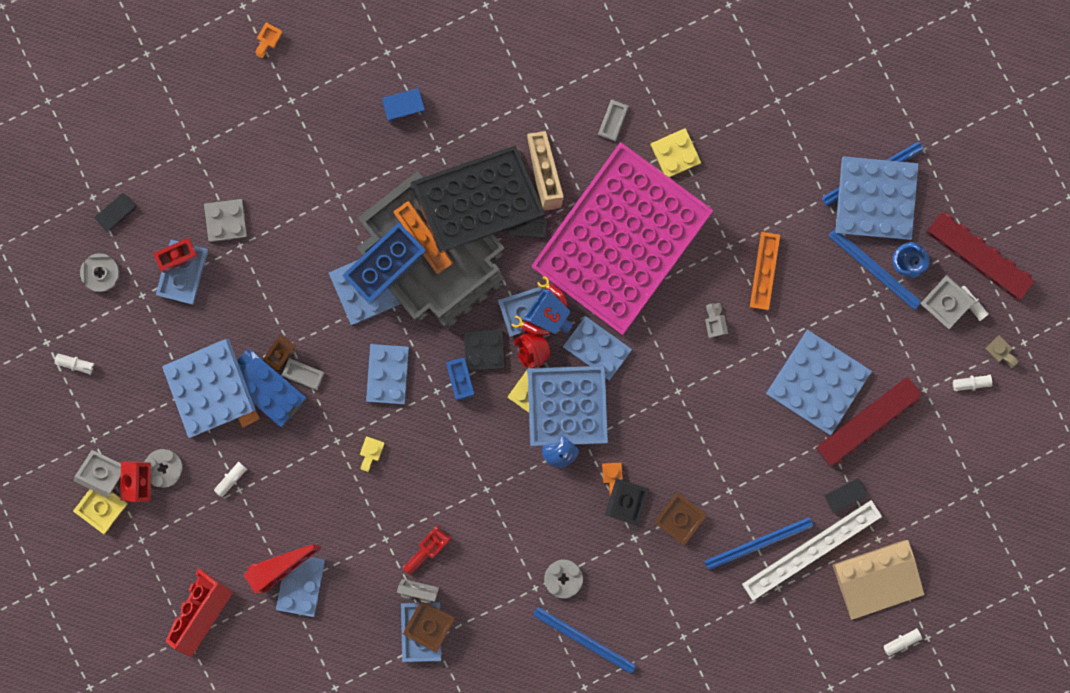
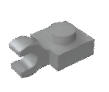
(715, 323)

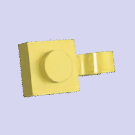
(371, 451)

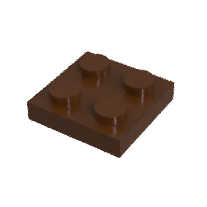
(680, 518)
(428, 626)

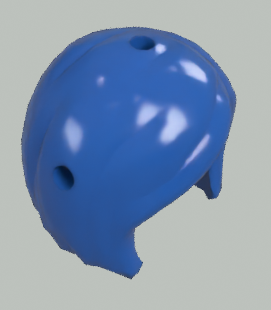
(906, 257)
(561, 453)

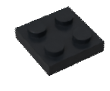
(484, 350)
(626, 501)

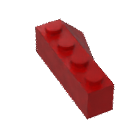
(198, 613)

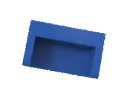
(403, 104)
(460, 379)

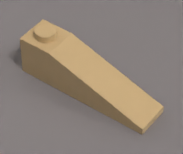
(545, 171)

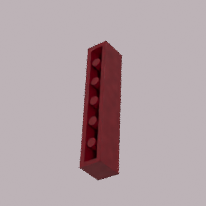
(979, 256)
(868, 421)

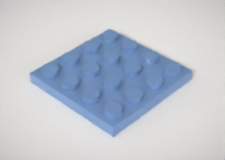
(876, 198)
(818, 382)
(208, 388)
(567, 404)

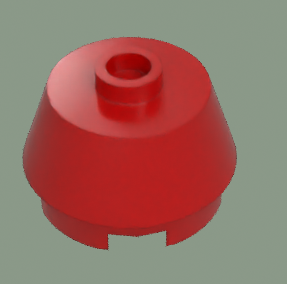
(533, 350)

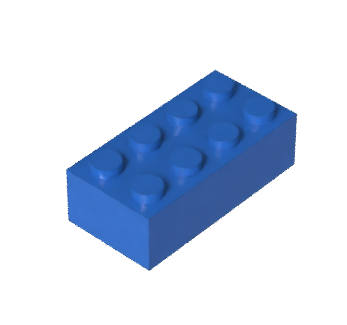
(384, 263)

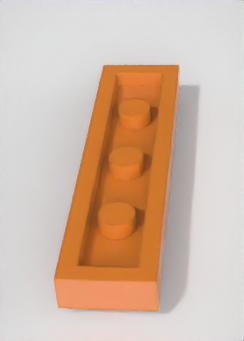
(420, 231)
(764, 271)

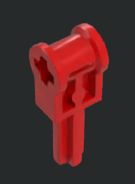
(429, 547)

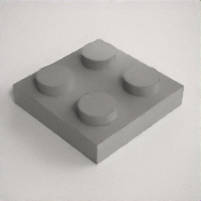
(225, 220)
(948, 302)
(99, 473)
(423, 591)

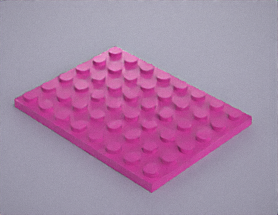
(622, 238)

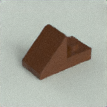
(279, 352)

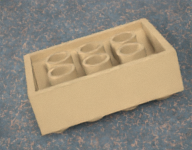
(878, 579)

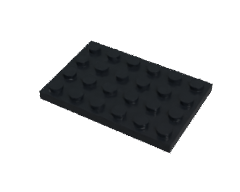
(477, 199)

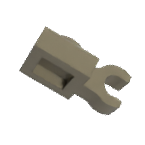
(1000, 349)

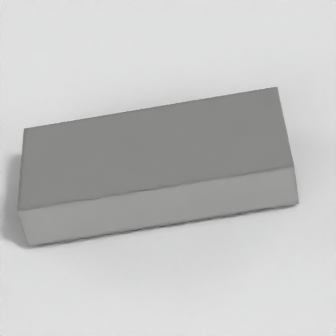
(613, 120)
(303, 374)

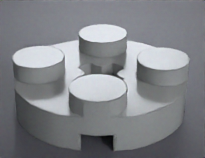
(93, 264)
(173, 471)
(570, 587)

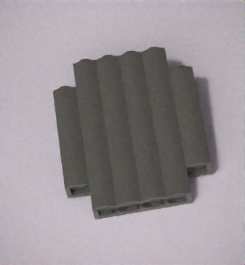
(420, 286)

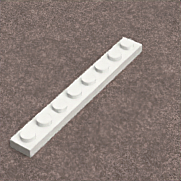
(811, 550)

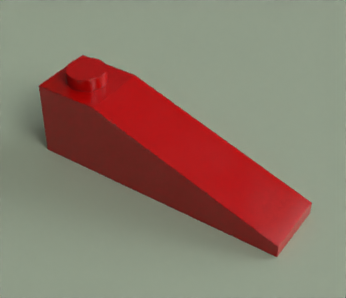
(268, 573)

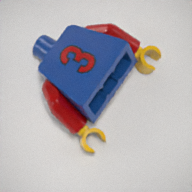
(547, 313)

